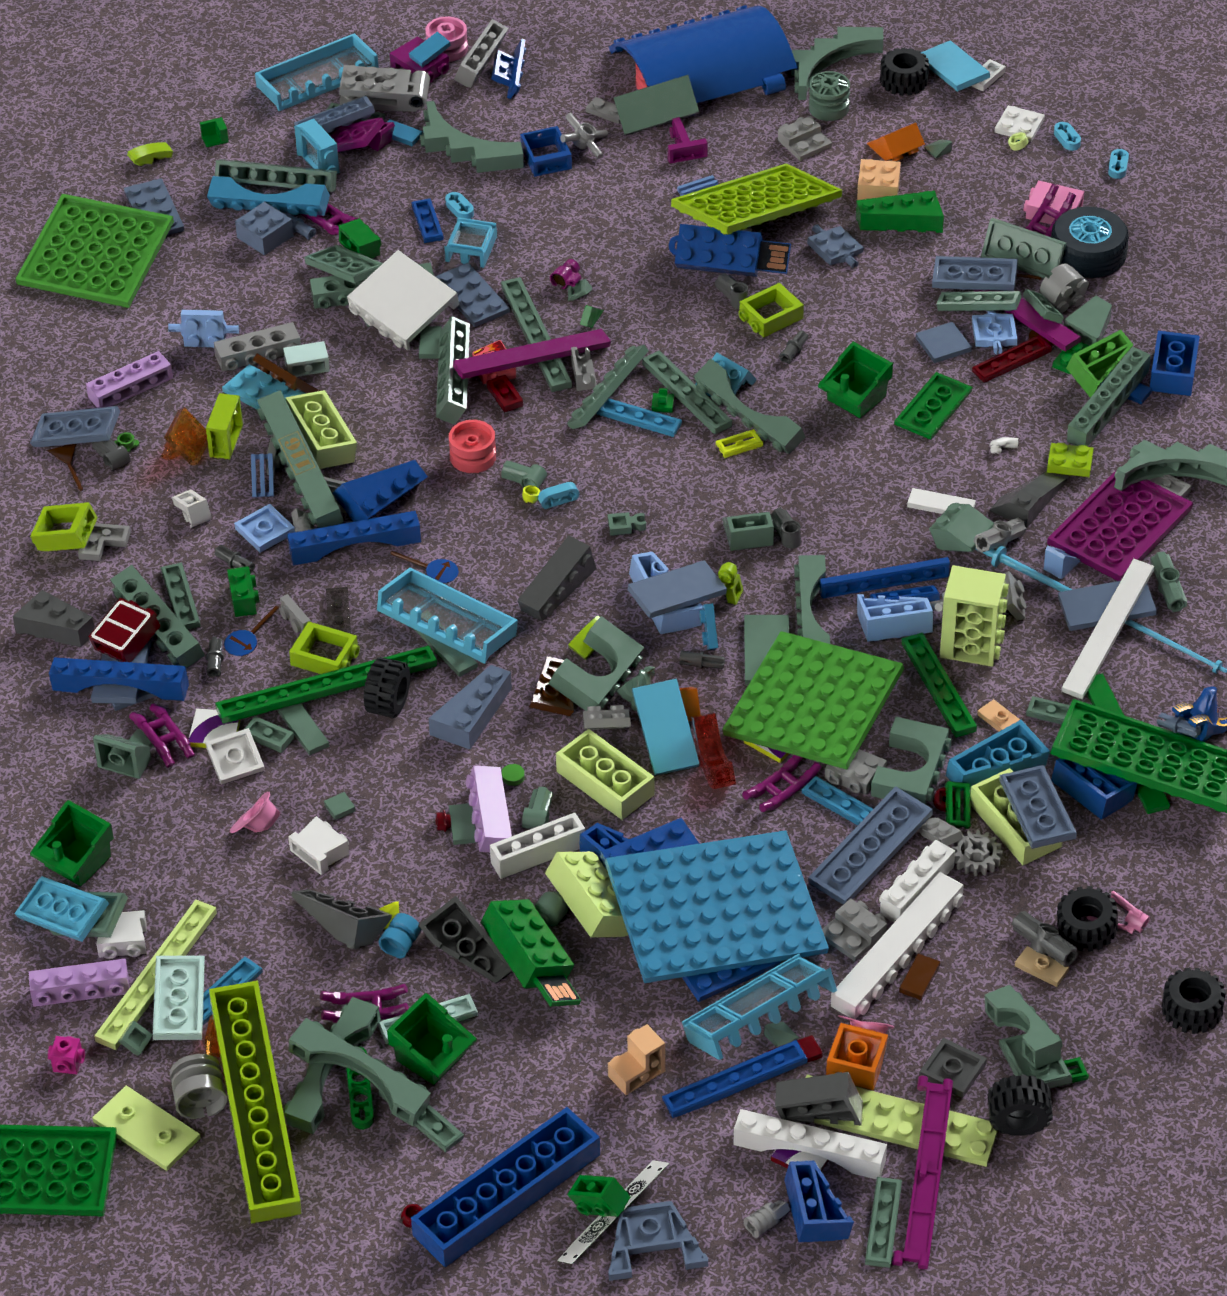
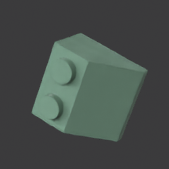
(958, 528)
(121, 755)

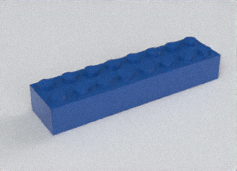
(505, 1186)

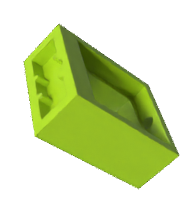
(792, 311)
(224, 426)
(74, 538)
(302, 659)

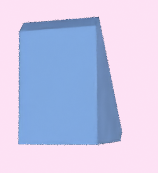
(1058, 562)

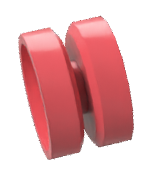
(472, 446)

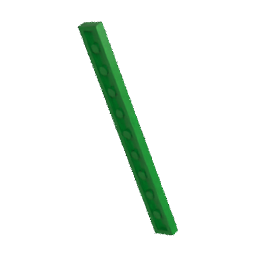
(314, 687)

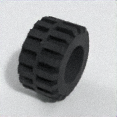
(904, 71)
(386, 687)
(1087, 903)
(1189, 1014)
(1020, 1105)

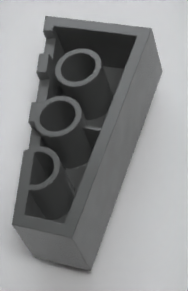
(558, 578)

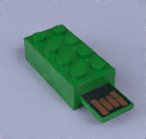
(531, 949)

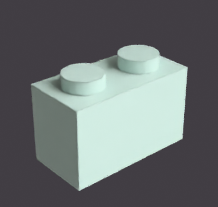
(306, 359)

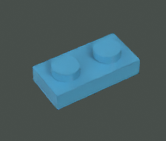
(707, 617)

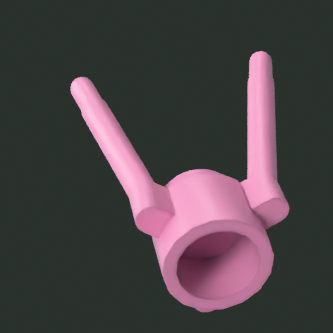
(1135, 918)

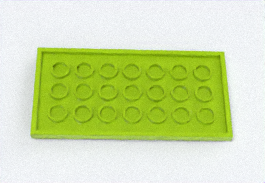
(756, 198)

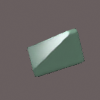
(939, 148)
(580, 289)
(779, 1034)

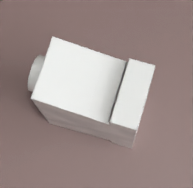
(319, 845)
(126, 937)

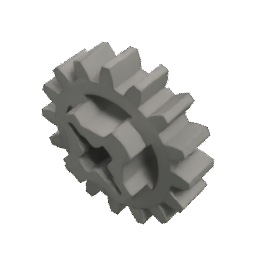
(976, 853)

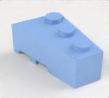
(894, 618)

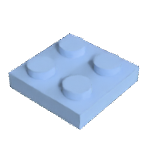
(264, 528)

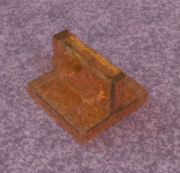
(185, 438)

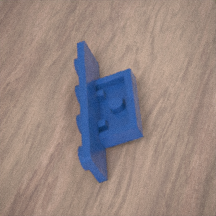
(508, 68)

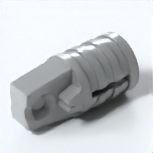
(301, 521)
(766, 1217)

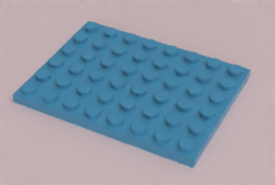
(715, 906)

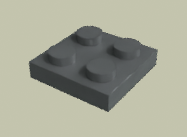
(953, 1063)

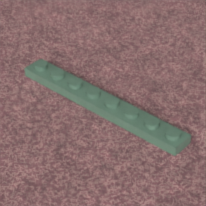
(534, 331)

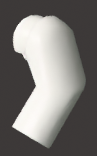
(1004, 442)

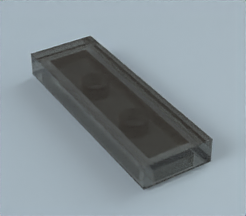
(338, 609)

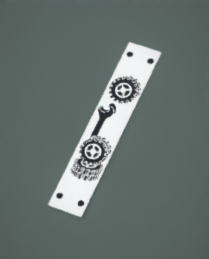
(599, 1225)

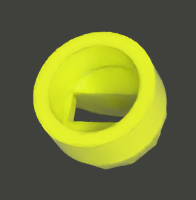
(527, 490)

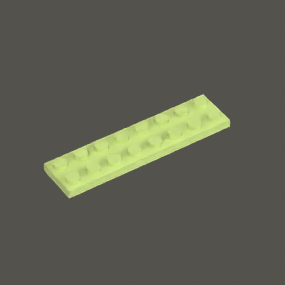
(901, 1122)

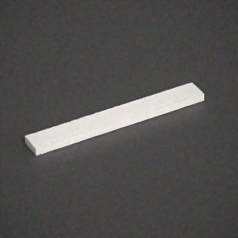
(1107, 629)

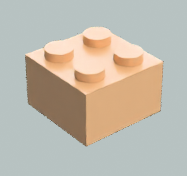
(878, 179)

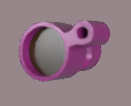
(566, 274)

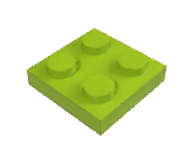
(1070, 459)

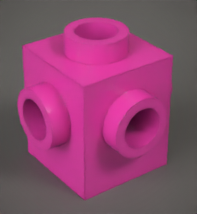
(66, 1054)

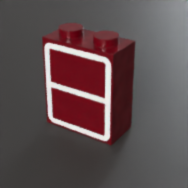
(124, 630)

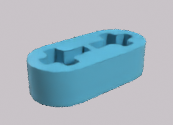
(1063, 138)
(1122, 164)
(463, 203)
(558, 495)

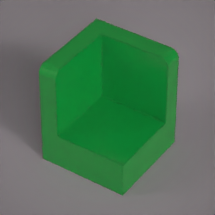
(214, 132)

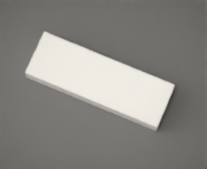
(934, 501)

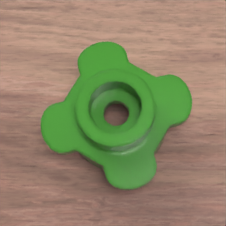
(127, 440)

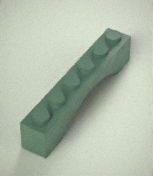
(778, 429)
(809, 571)
(355, 1025)
(319, 1045)

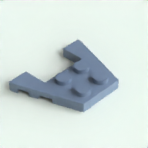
(649, 1230)

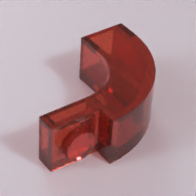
(710, 752)

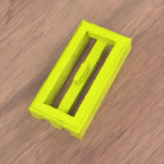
(740, 446)

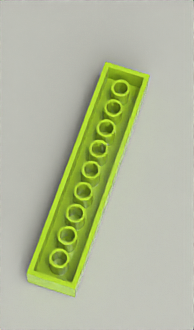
(255, 1102)

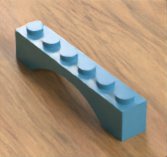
(307, 199)

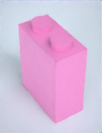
(1038, 194)

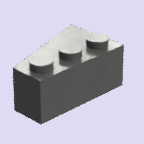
(53, 619)
(819, 1097)

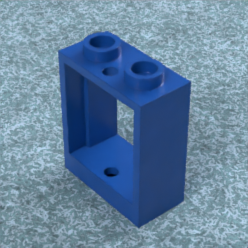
(546, 163)

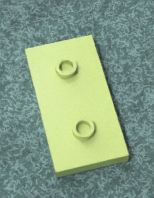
(147, 1128)

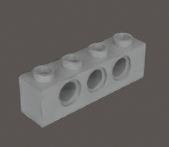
(481, 53)
(267, 342)

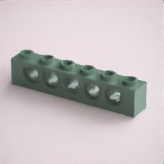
(274, 174)
(334, 290)
(450, 387)
(1109, 397)
(172, 634)

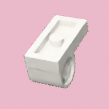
(193, 507)

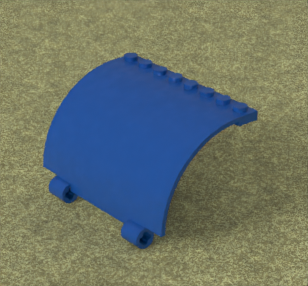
(717, 53)

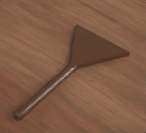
(65, 454)

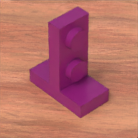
(684, 148)

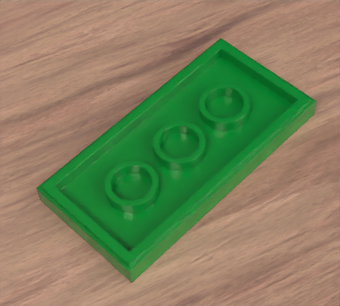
(933, 405)

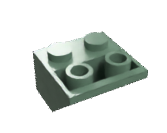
(749, 530)

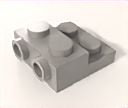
(803, 138)
(599, 719)
(858, 775)
(854, 929)

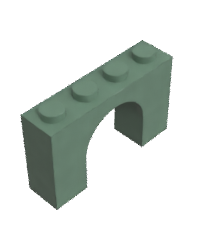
(592, 690)
(921, 738)

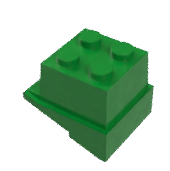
(857, 380)
(75, 843)
(429, 1039)

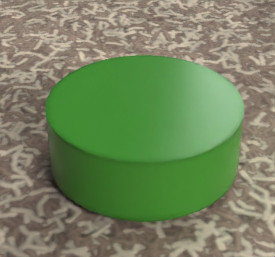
(513, 774)

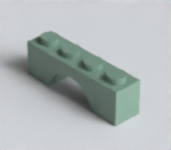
(1039, 1043)

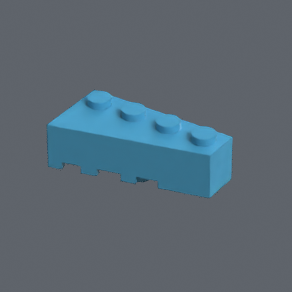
(1010, 748)

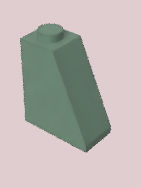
(1090, 320)

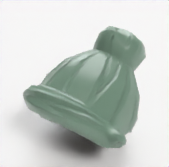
(642, 679)

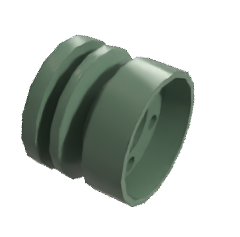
(829, 96)

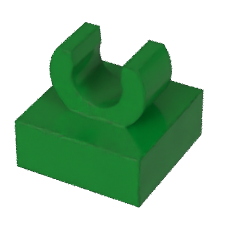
(663, 401)

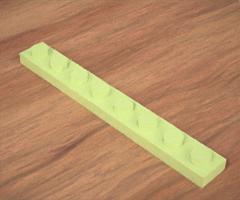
(142, 990)

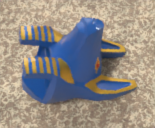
(1203, 713)

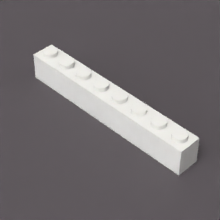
(897, 946)

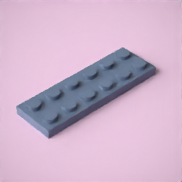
(870, 846)

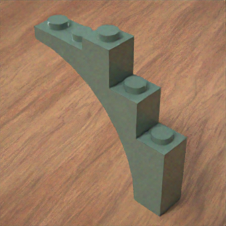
(827, 51)
(461, 147)
(1152, 461)

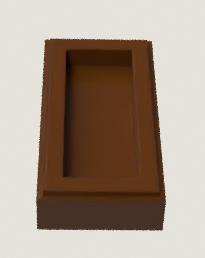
(919, 976)

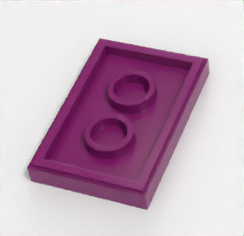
(357, 134)

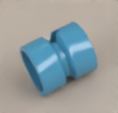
(400, 935)

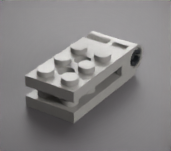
(385, 87)

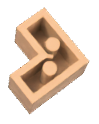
(640, 1063)

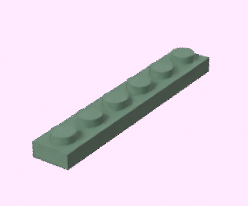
(605, 389)
(687, 392)

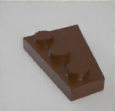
(281, 374)

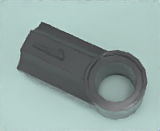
(732, 289)
(112, 454)
(787, 528)

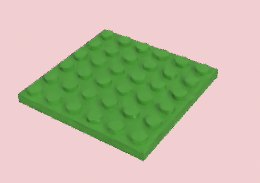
(95, 250)
(813, 699)

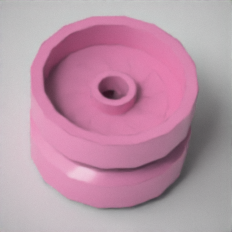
(454, 31)

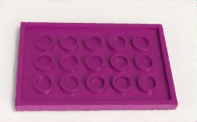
(1119, 525)

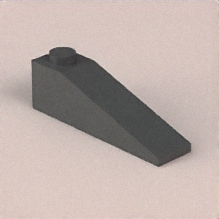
(1029, 498)
(342, 920)
(463, 938)

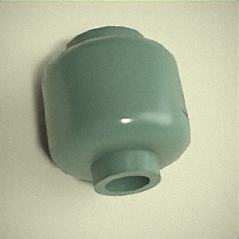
(551, 908)

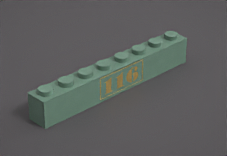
(299, 459)

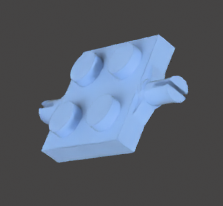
(202, 327)
(994, 330)

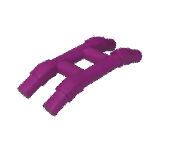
(1046, 209)
(330, 225)
(159, 742)
(785, 773)
(374, 996)

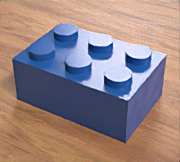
(1174, 363)

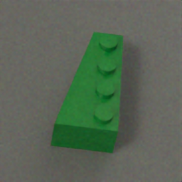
(901, 213)

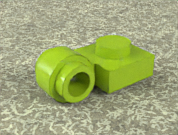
(732, 581)

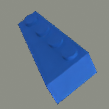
(375, 492)

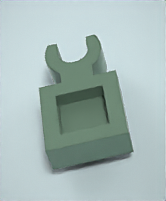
(623, 524)

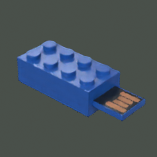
(733, 253)

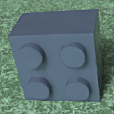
(264, 228)

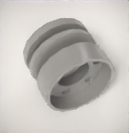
(198, 1084)

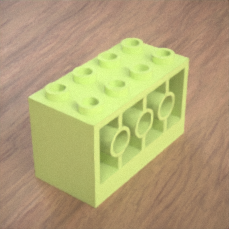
(973, 616)

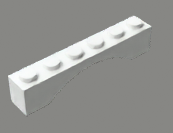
(851, 1152)

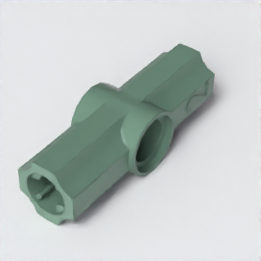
(1168, 581)

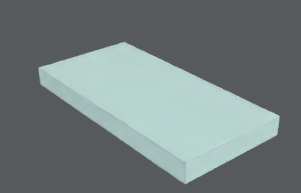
(178, 998)

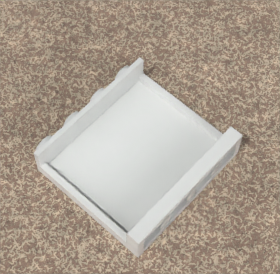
(401, 299)

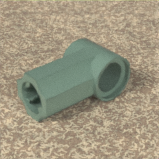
(524, 475)
(538, 808)

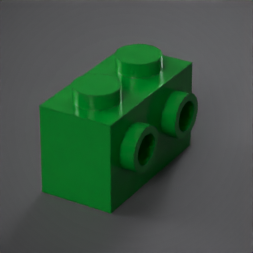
(359, 238)
(242, 592)
(598, 1196)

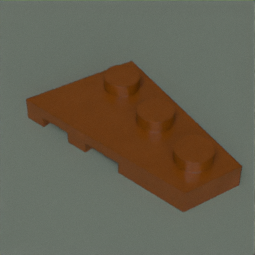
(547, 697)

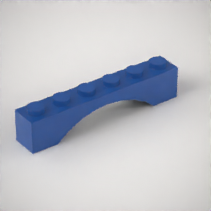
(315, 543)
(163, 681)

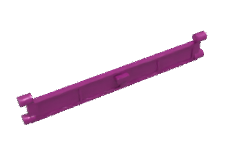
(927, 1173)

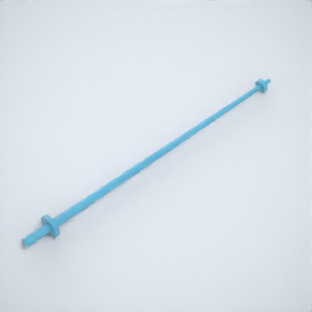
(999, 556)

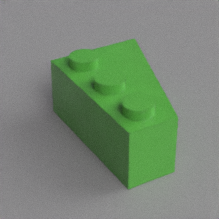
(1098, 360)

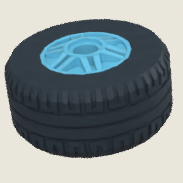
(1094, 240)

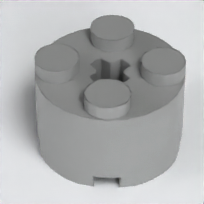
(1064, 287)

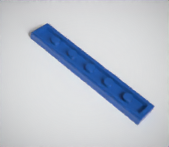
(884, 577)
(735, 1079)

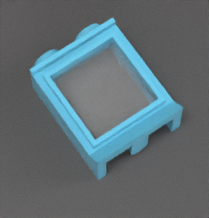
(316, 146)
(471, 238)

